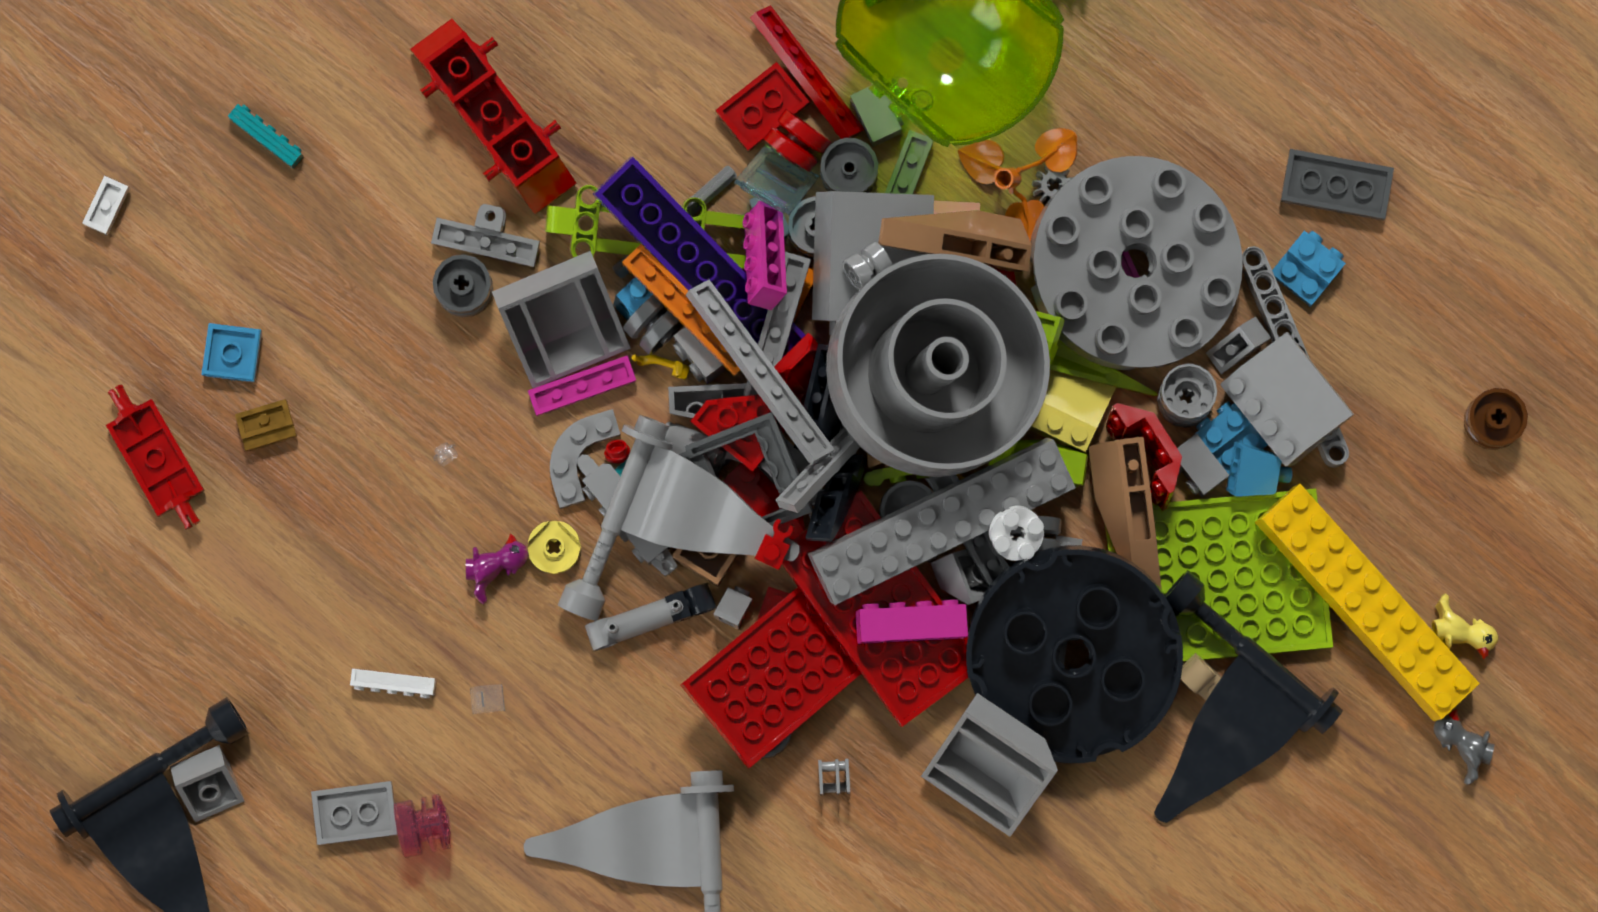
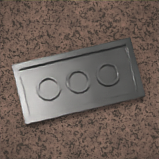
(1337, 184)

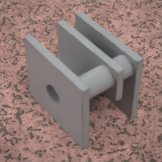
(834, 766)

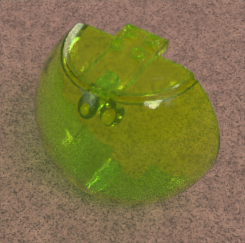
(965, 62)

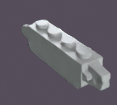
(601, 485)

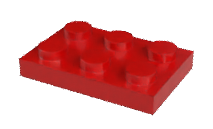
(760, 104)

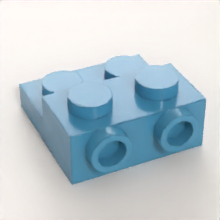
(1308, 267)
(1224, 430)

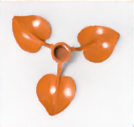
(984, 160)

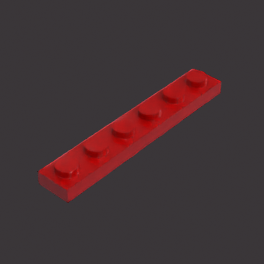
(806, 73)

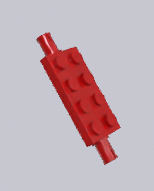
(154, 457)

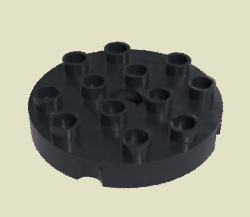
(1123, 623)

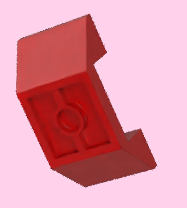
(1131, 422)

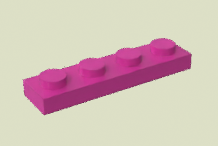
(582, 386)

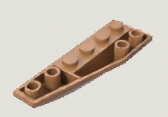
(971, 234)
(1125, 500)

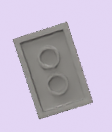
(354, 813)

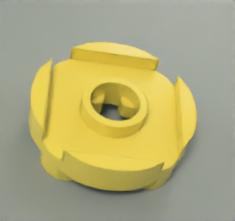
(554, 532)

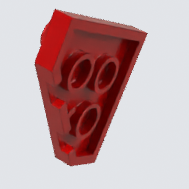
(726, 413)

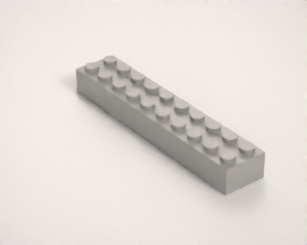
(939, 521)

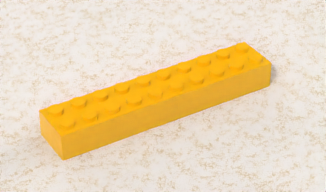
(1367, 602)

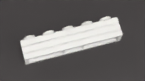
(393, 683)

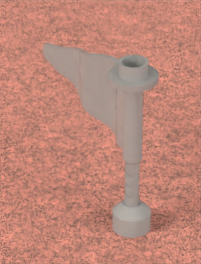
(670, 505)
(650, 840)

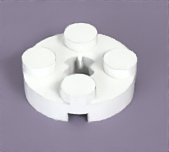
(1023, 546)

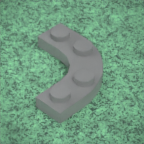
(569, 447)

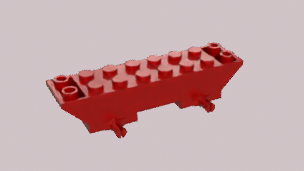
(494, 115)

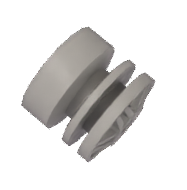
(1192, 382)

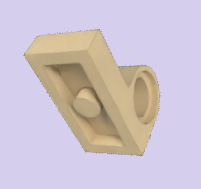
(1199, 676)

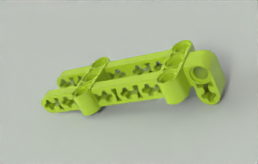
(565, 221)

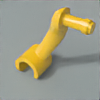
(679, 369)

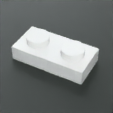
(106, 205)

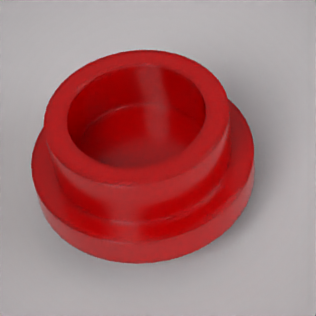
(617, 451)

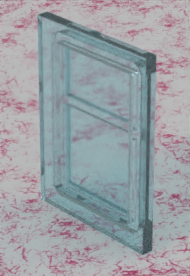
(776, 180)

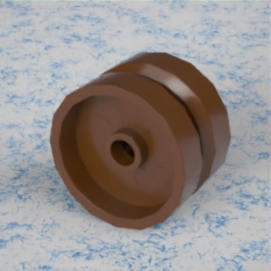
(1506, 407)

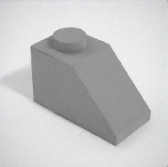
(1238, 345)
(733, 607)

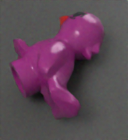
(487, 566)

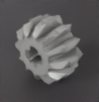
(1052, 178)

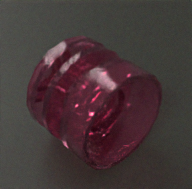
(422, 825)

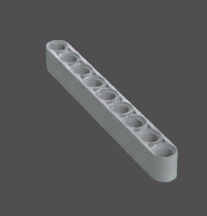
(1284, 319)

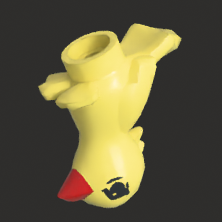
(1455, 630)

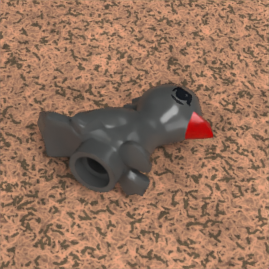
(1471, 746)

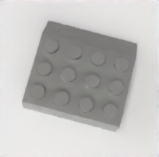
(561, 319)
(992, 765)

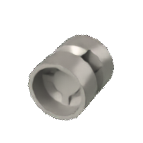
(864, 267)

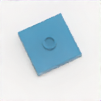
(231, 352)

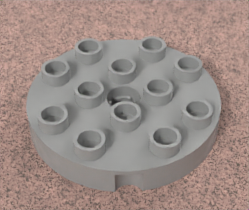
(1189, 251)

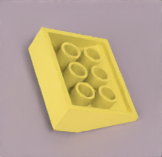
(1072, 410)

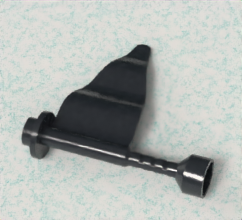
(1244, 717)
(143, 824)

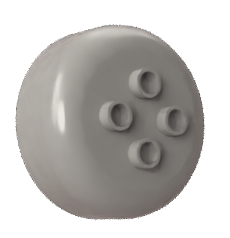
(938, 365)

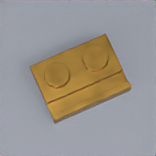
(266, 425)

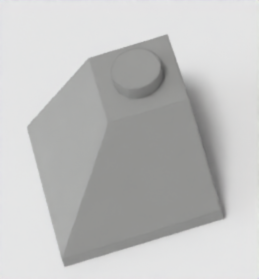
(960, 577)

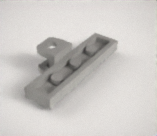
(486, 238)

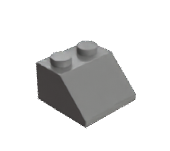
(206, 783)

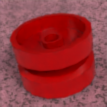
(796, 142)

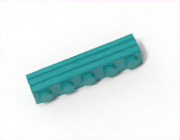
(266, 135)

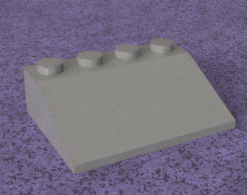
(1287, 400)

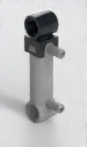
(651, 616)

